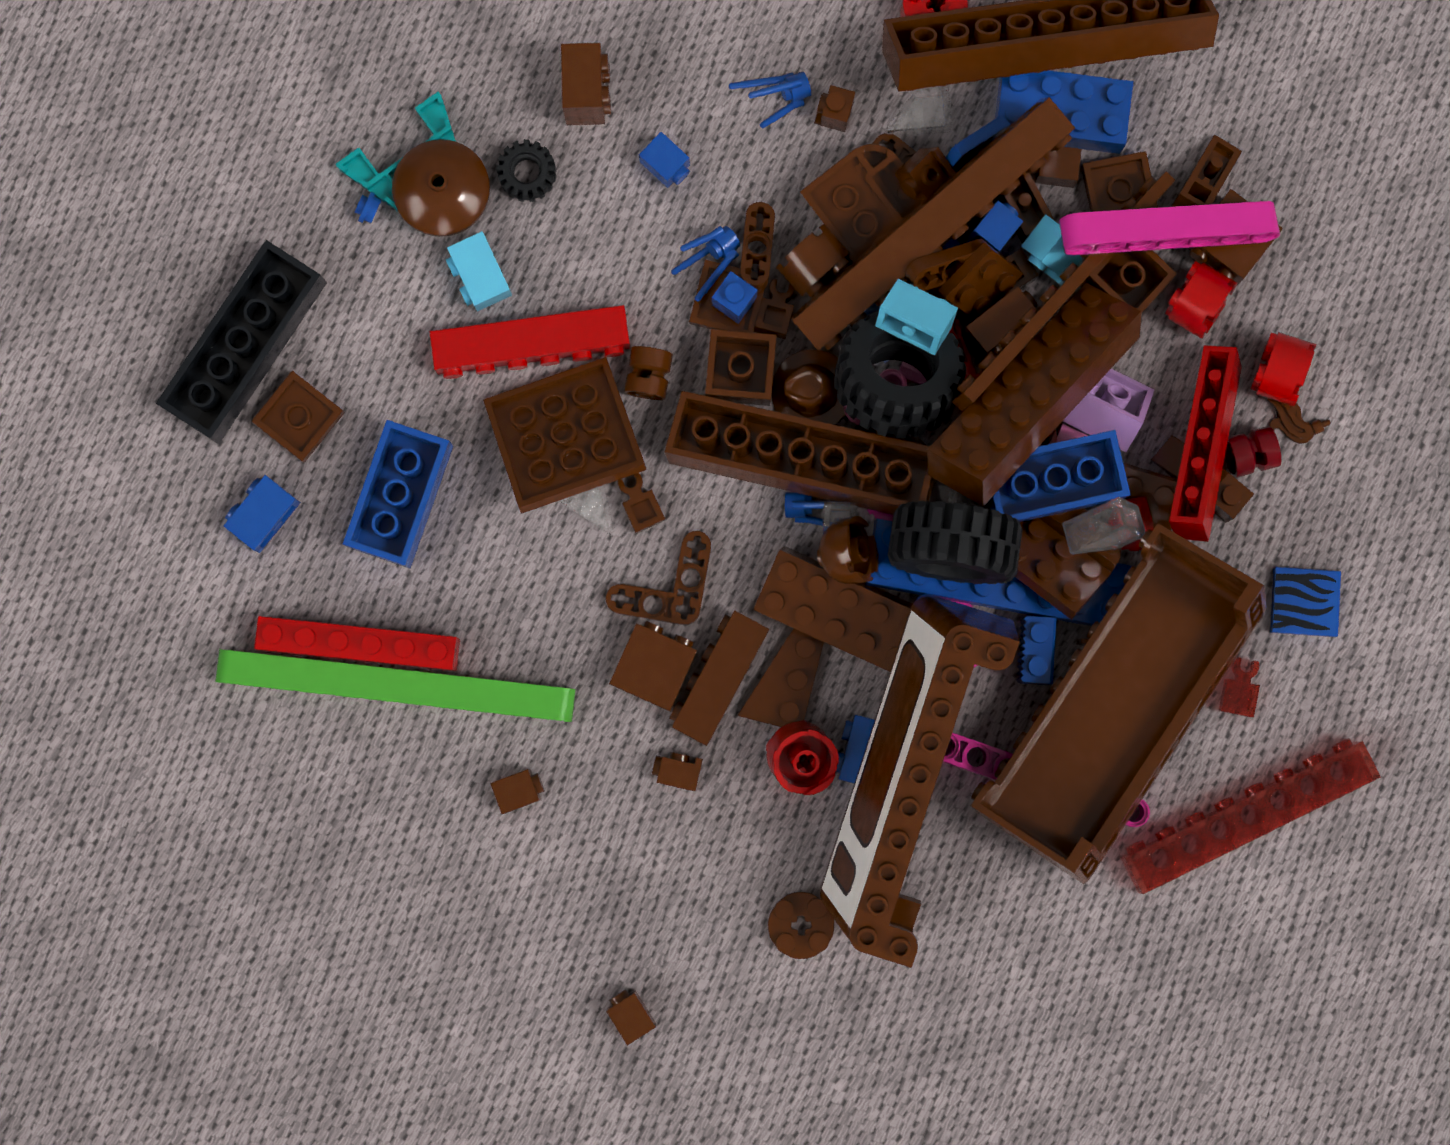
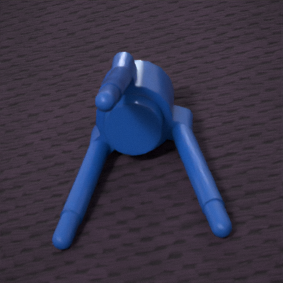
(792, 87)
(721, 243)
(800, 505)

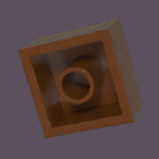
(583, 79)
(1132, 277)
(740, 367)

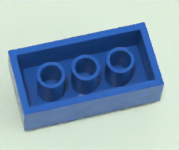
(1091, 103)
(1064, 478)
(398, 494)

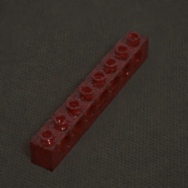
(1357, 772)

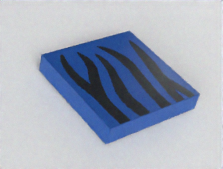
(971, 145)
(1305, 602)

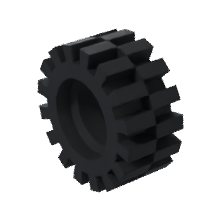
(519, 153)

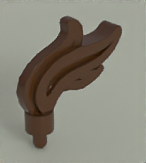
(1292, 424)

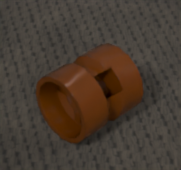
(652, 362)

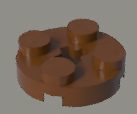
(787, 912)

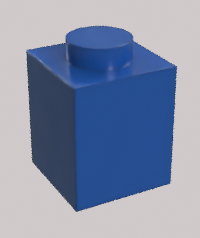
(665, 160)
(734, 297)

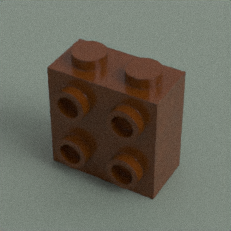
(1231, 260)
(990, 327)
(654, 665)

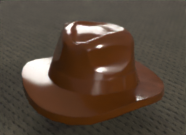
(806, 387)

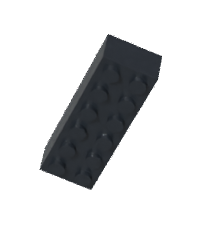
(242, 342)

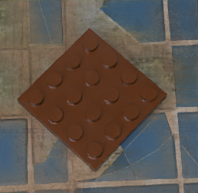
(564, 435)

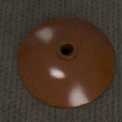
(444, 208)

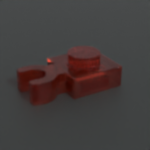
(1239, 695)

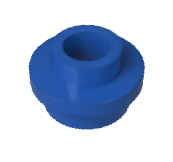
(367, 207)

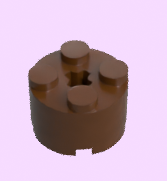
(814, 261)

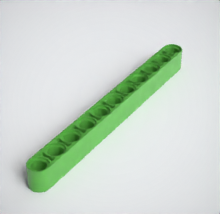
(395, 685)

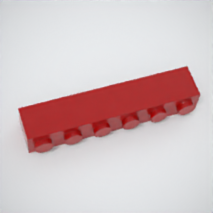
(530, 340)
(1206, 443)
(357, 643)

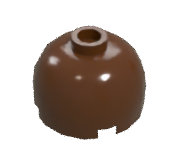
(848, 551)

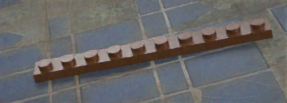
(1052, 300)

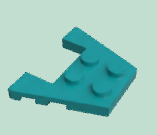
(362, 171)

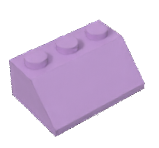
(1113, 405)

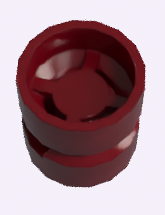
(1253, 451)

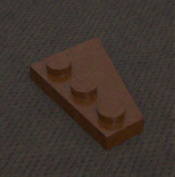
(1158, 491)
(787, 683)

